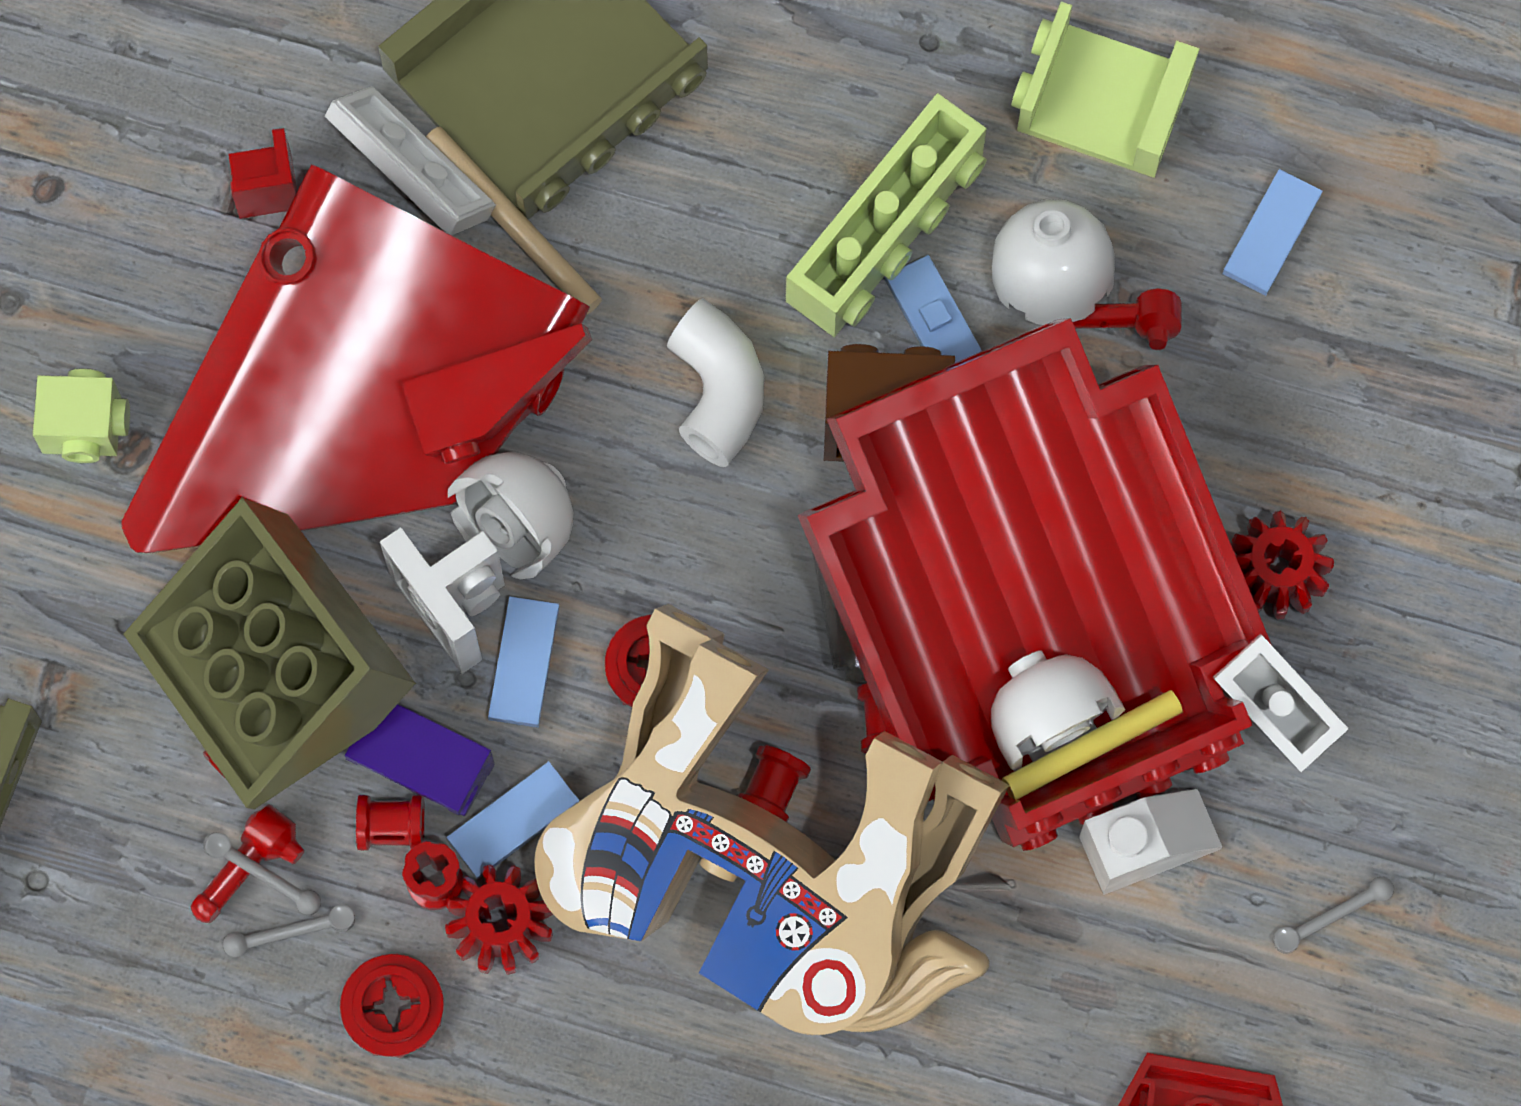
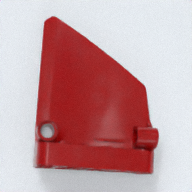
(309, 367)

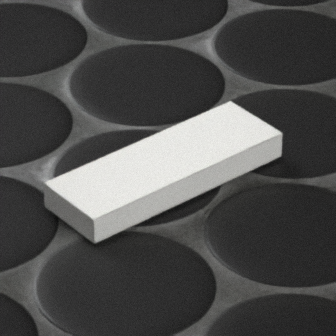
(410, 160)

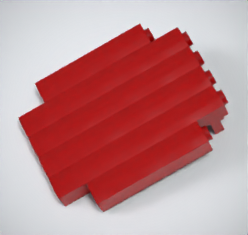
(1028, 517)

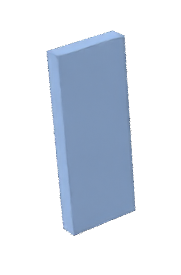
(1272, 232)
(932, 310)
(523, 662)
(512, 819)

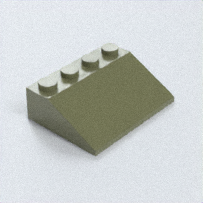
(266, 654)

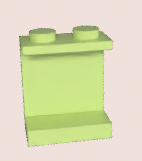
(1102, 94)

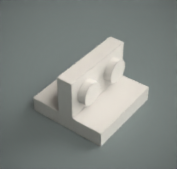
(445, 591)

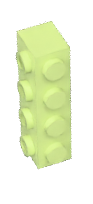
(886, 215)

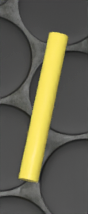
(1092, 745)

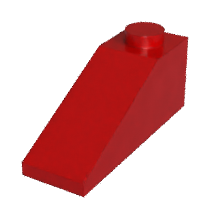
(482, 395)

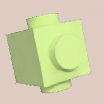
(79, 415)

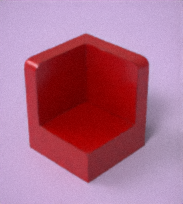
(263, 178)

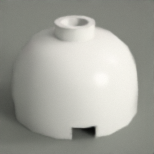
(1053, 261)
(517, 506)
(1049, 705)

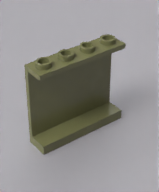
(541, 83)

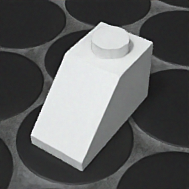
(1281, 703)
(1148, 838)

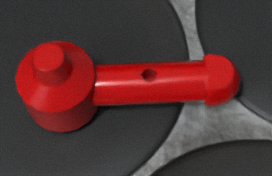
(1154, 316)
(265, 836)

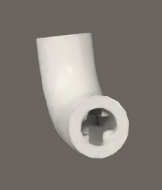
(730, 382)

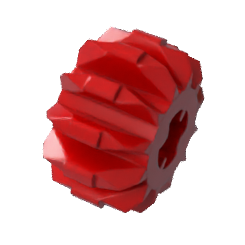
(1299, 579)
(482, 935)

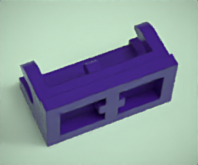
(425, 759)

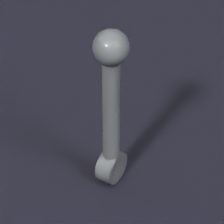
(218, 846)
(340, 918)
(1287, 939)

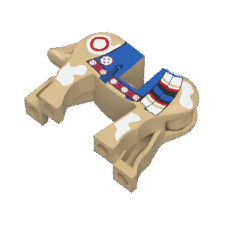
(809, 934)

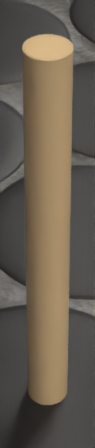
(518, 226)

